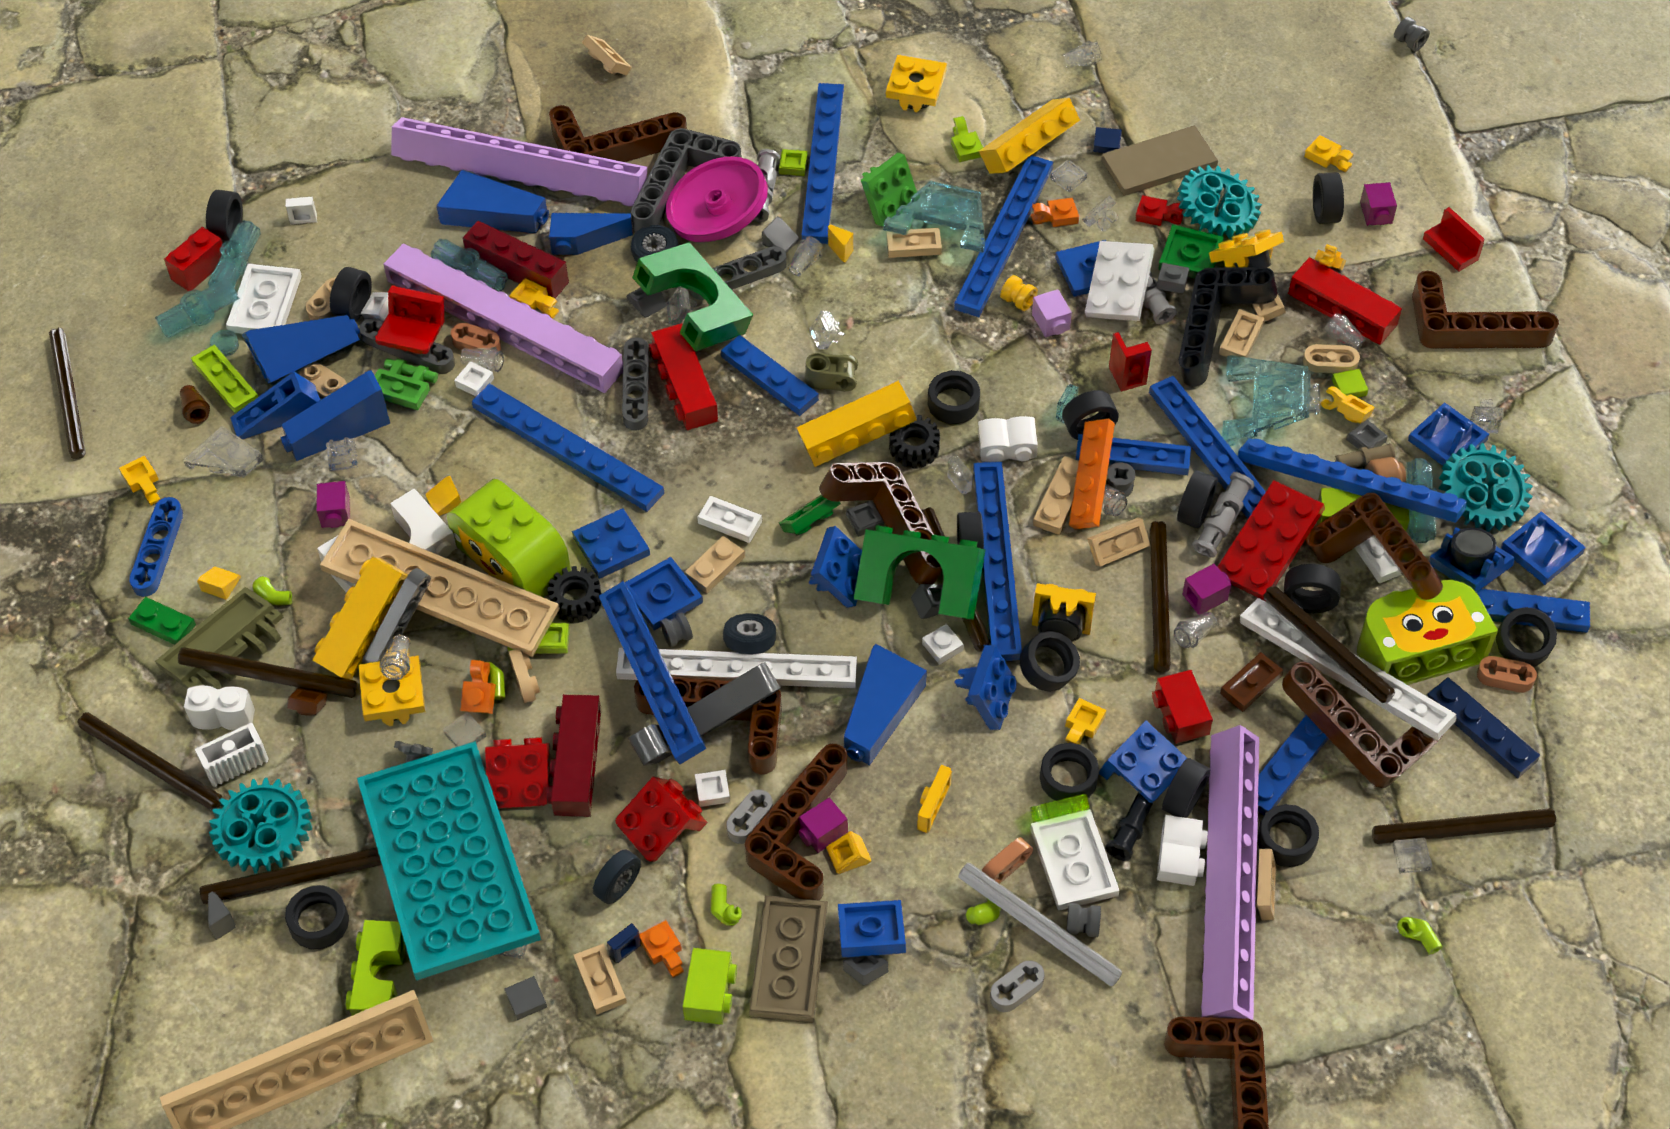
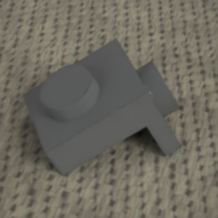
(1172, 278)

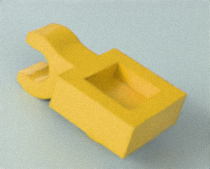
(1328, 152)
(1330, 257)
(535, 296)
(1351, 406)
(141, 475)
(1083, 720)

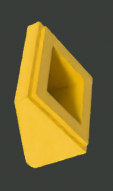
(840, 242)
(443, 496)
(218, 582)
(848, 853)

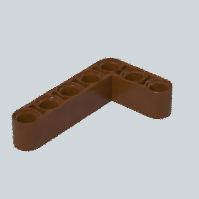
(616, 144)
(1475, 329)
(894, 501)
(1368, 518)
(760, 715)
(1357, 730)
(784, 816)
(1230, 1048)

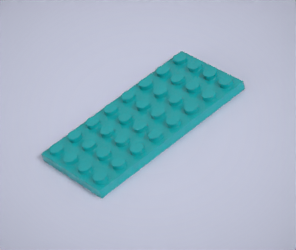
(447, 861)

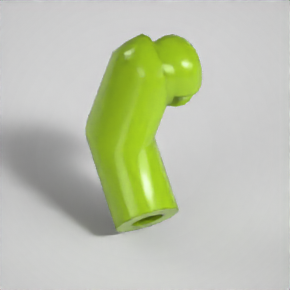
(264, 589)
(497, 677)
(721, 909)
(983, 913)
(1421, 931)

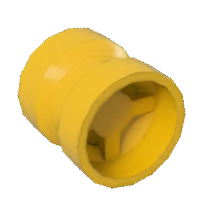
(1019, 293)

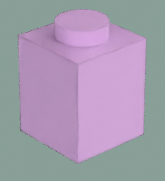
(1051, 313)

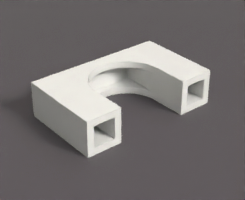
(421, 525)

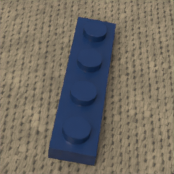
(1485, 728)

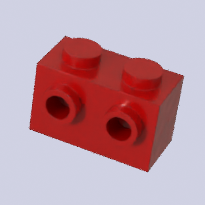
(194, 259)
(1182, 706)

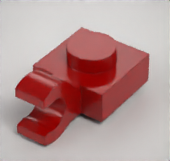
(1155, 211)

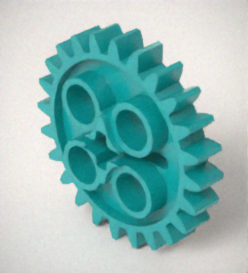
(1201, 194)
(1487, 486)
(236, 818)

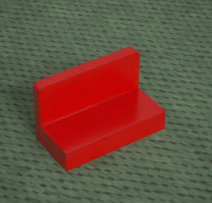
(1455, 240)
(1129, 364)

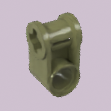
(828, 371)

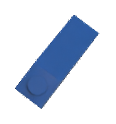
(586, 231)
(275, 406)

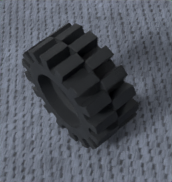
(915, 454)
(575, 580)

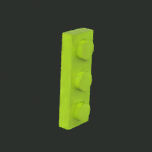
(224, 378)

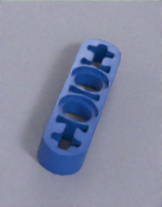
(156, 546)

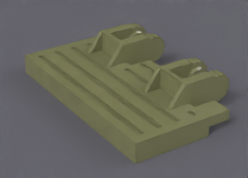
(224, 632)

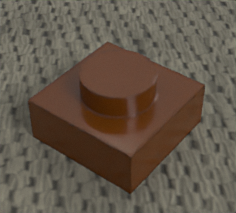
(306, 701)

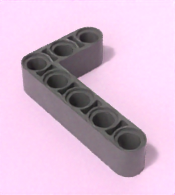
(680, 151)
(710, 711)

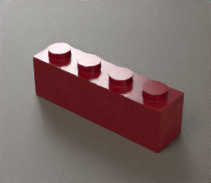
(517, 258)
(575, 755)

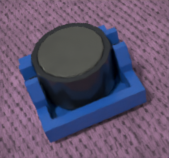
(1471, 557)

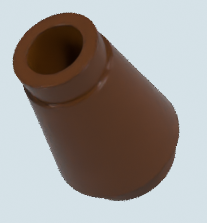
(193, 405)

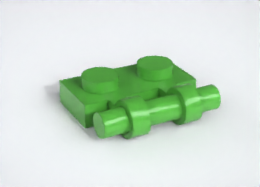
(403, 389)

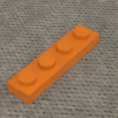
(1091, 474)

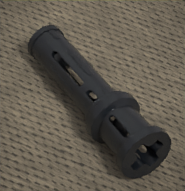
(1129, 829)

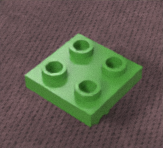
(888, 187)

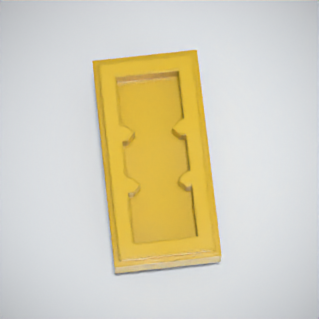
(933, 798)

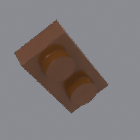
(1251, 682)

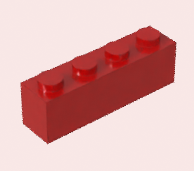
(1336, 293)
(684, 378)

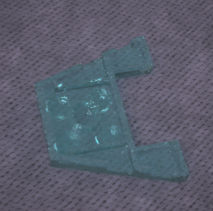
(944, 206)
(1279, 396)

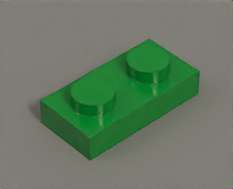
(800, 520)
(161, 621)

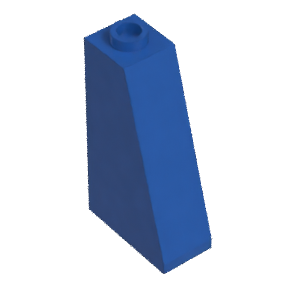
(493, 203)
(292, 346)
(344, 413)
(883, 700)

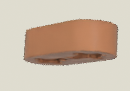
(476, 337)
(1506, 674)
(1008, 860)

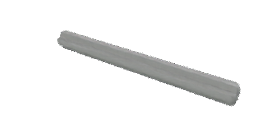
(1040, 924)

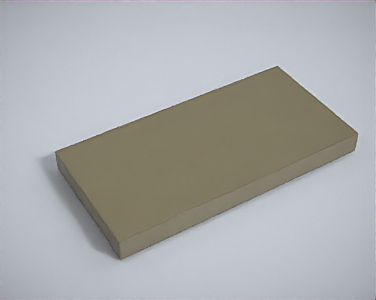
(1158, 160)
(788, 959)

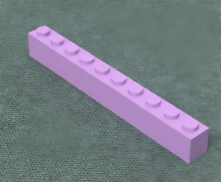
(517, 161)
(511, 320)
(1231, 876)

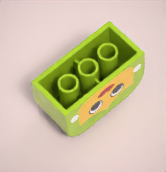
(508, 538)
(1427, 637)

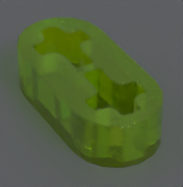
(1059, 808)

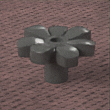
(413, 751)

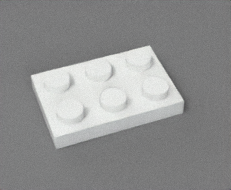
(1119, 280)
(264, 298)
(1074, 859)

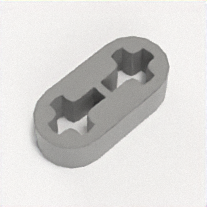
(745, 812)
(1021, 991)

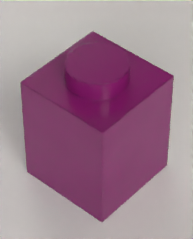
(1378, 203)
(333, 504)
(1207, 589)
(822, 825)

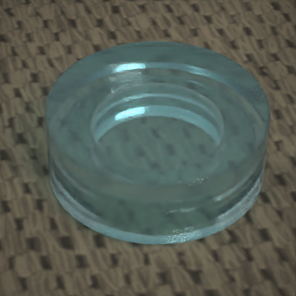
(225, 341)

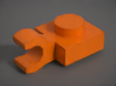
(1059, 212)
(478, 694)
(663, 946)

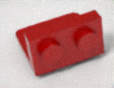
(411, 321)
(518, 772)
(659, 817)

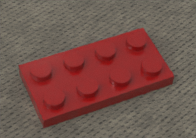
(1270, 539)

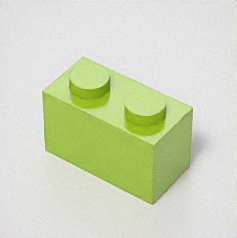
(708, 986)

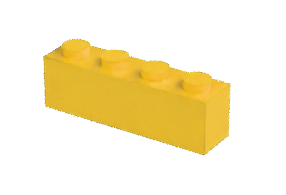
(1029, 135)
(856, 423)
(359, 618)

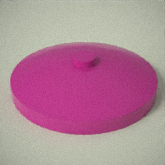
(716, 199)

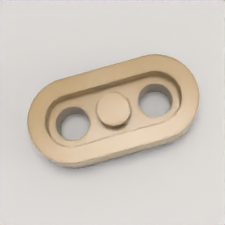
(322, 298)
(1331, 358)
(322, 378)
(527, 685)

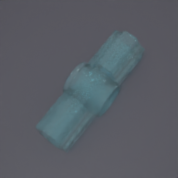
(236, 253)
(469, 262)
(197, 307)
(1421, 526)

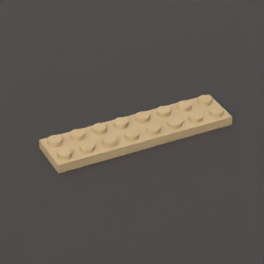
(455, 591)
(300, 1066)

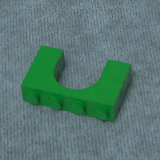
(686, 268)
(884, 552)

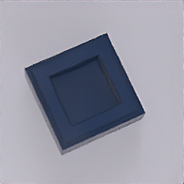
(1106, 140)
(624, 943)

